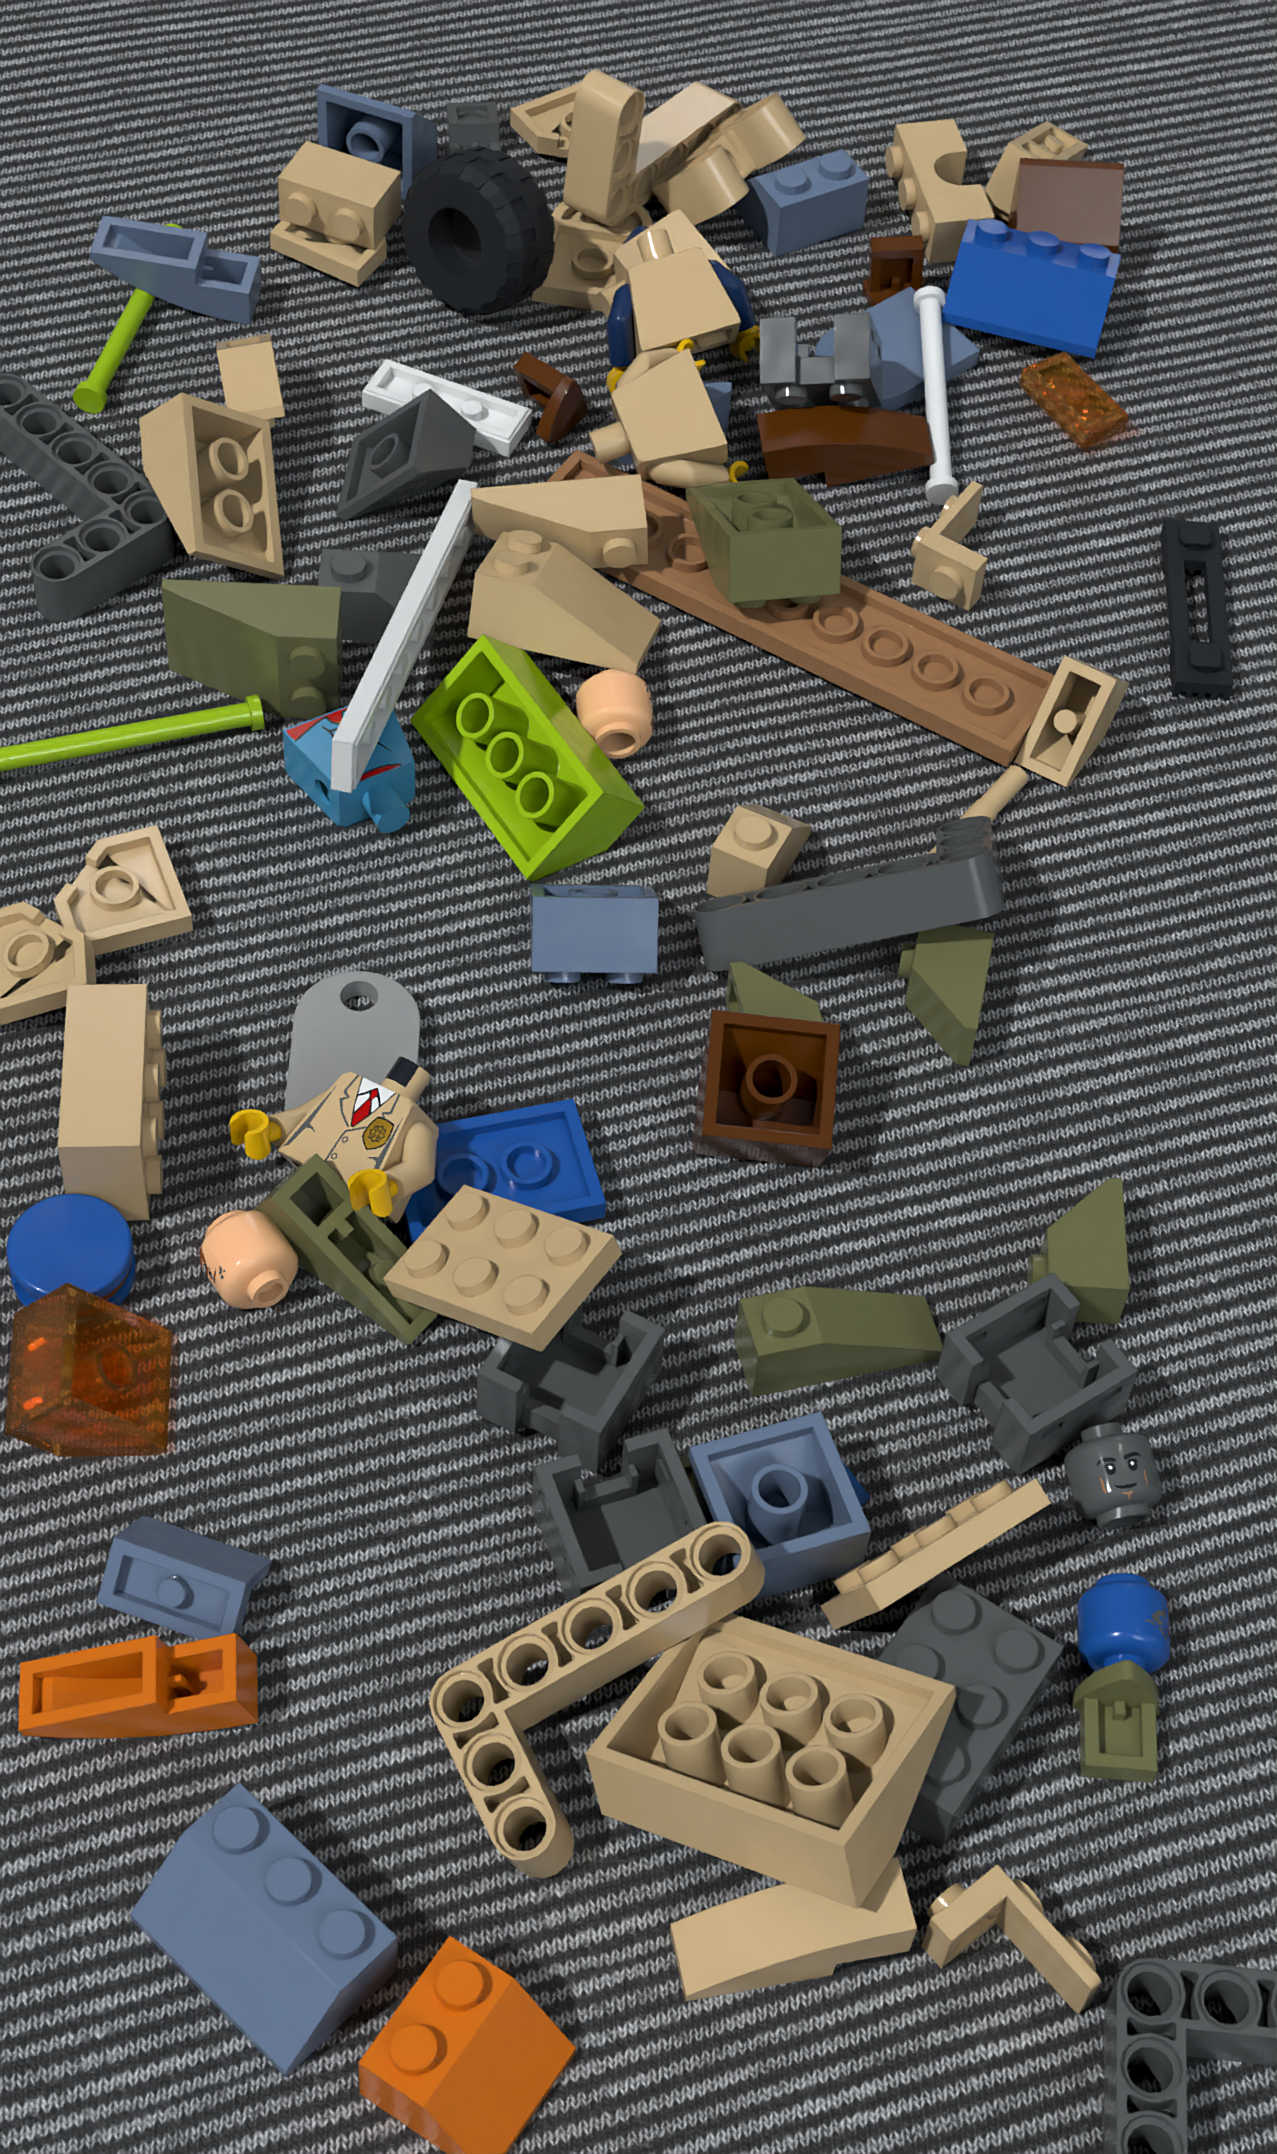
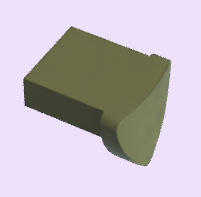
(1118, 1723)

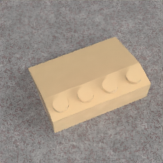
(774, 1754)

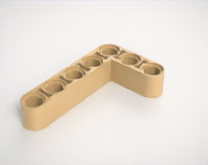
(621, 154)
(576, 1673)

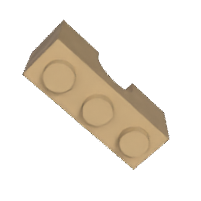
(929, 175)

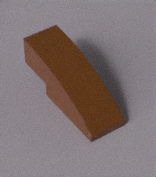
(842, 442)

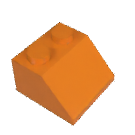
(465, 2056)

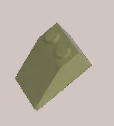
(767, 541)
(259, 642)

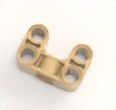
(716, 170)

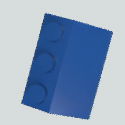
(1031, 287)

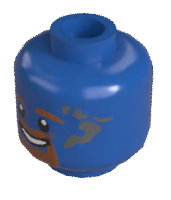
(1122, 1622)

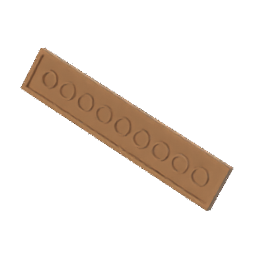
(847, 637)

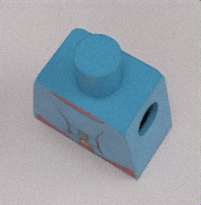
(383, 787)

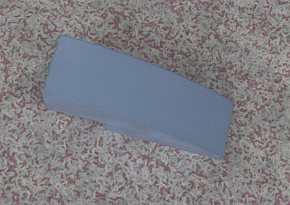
(179, 267)

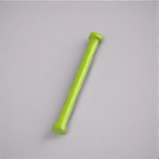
(92, 394)
(133, 735)

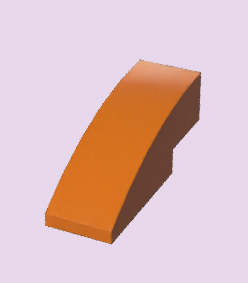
(140, 1689)

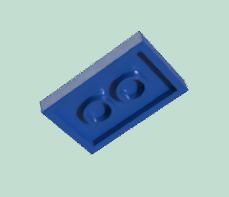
(517, 1154)

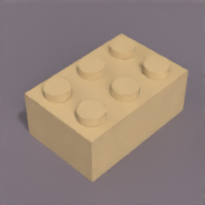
(112, 1097)

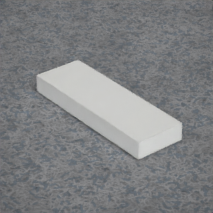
(496, 421)

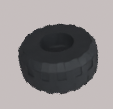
(478, 230)

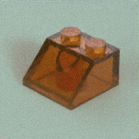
(88, 1378)

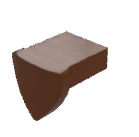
(893, 267)
(553, 391)

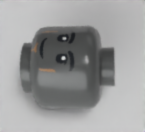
(1113, 1477)

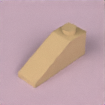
(1039, 143)
(591, 517)

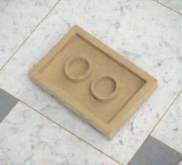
(503, 1267)
(932, 1550)

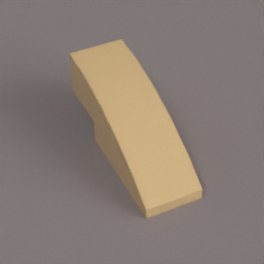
(788, 1936)

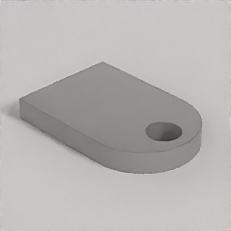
(339, 1040)

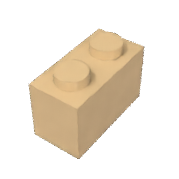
(339, 195)

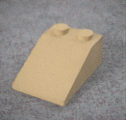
(215, 482)
(557, 605)

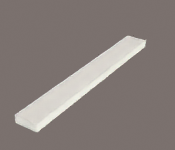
(402, 641)

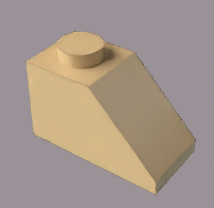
(1071, 720)
(754, 850)

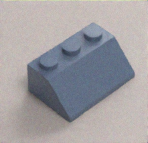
(265, 1930)

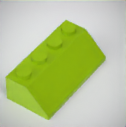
(525, 760)

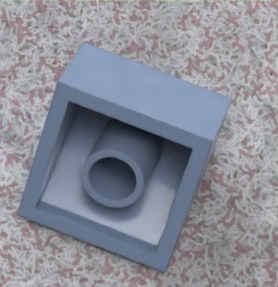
(376, 132)
(806, 202)
(593, 931)
(787, 1497)

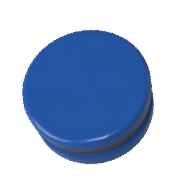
(72, 1242)

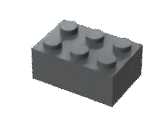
(998, 1680)

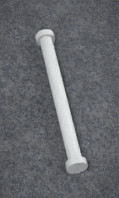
(929, 304)

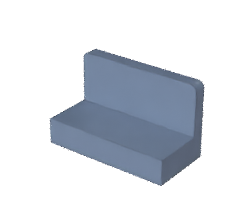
(180, 1579)

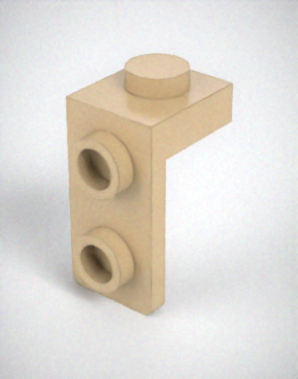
(941, 561)
(966, 1914)

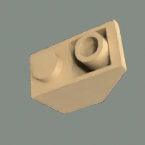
(251, 377)

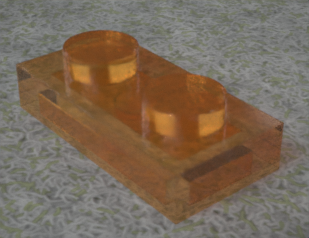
(1073, 400)

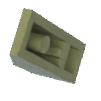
(343, 1245)
(830, 1335)

